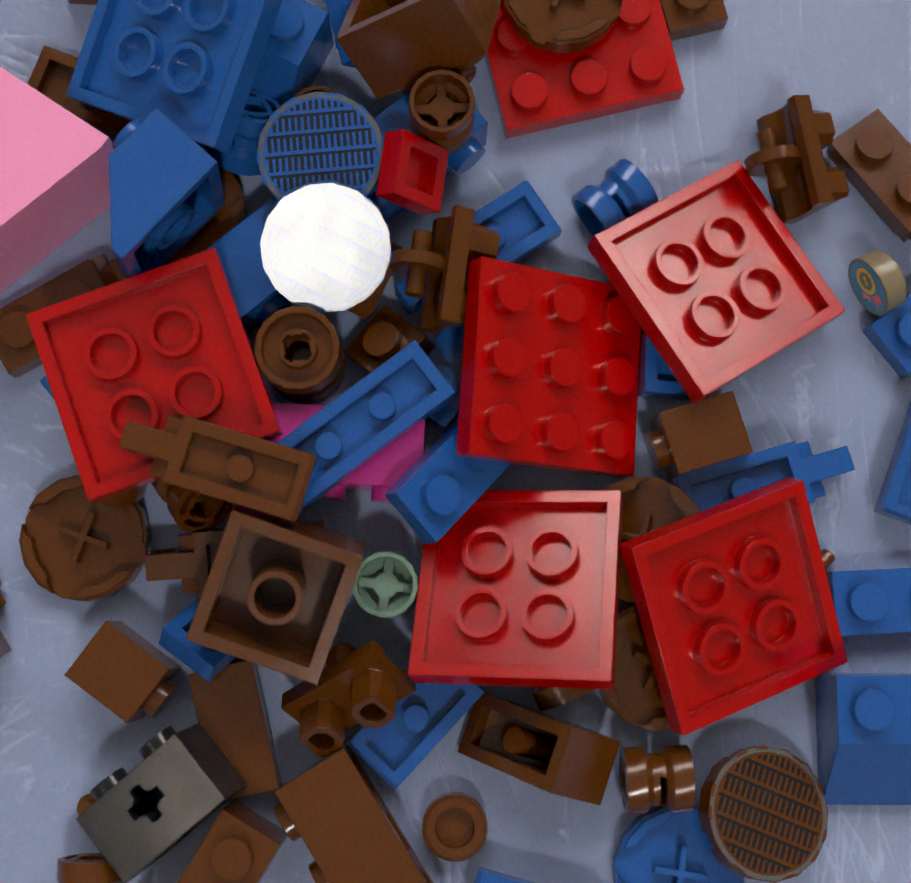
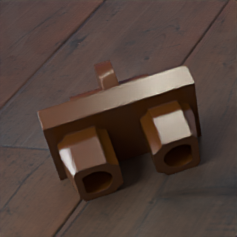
(794, 160)
(439, 264)
(352, 690)

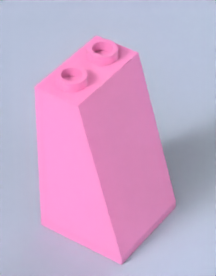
(49, 176)

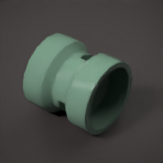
(381, 578)

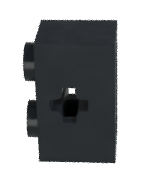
(132, 825)

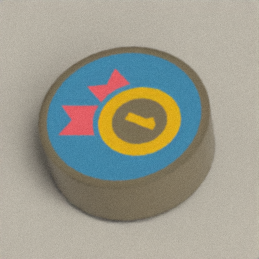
(877, 282)

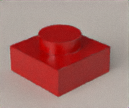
(412, 172)

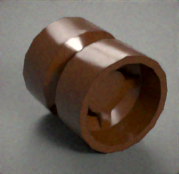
(300, 354)

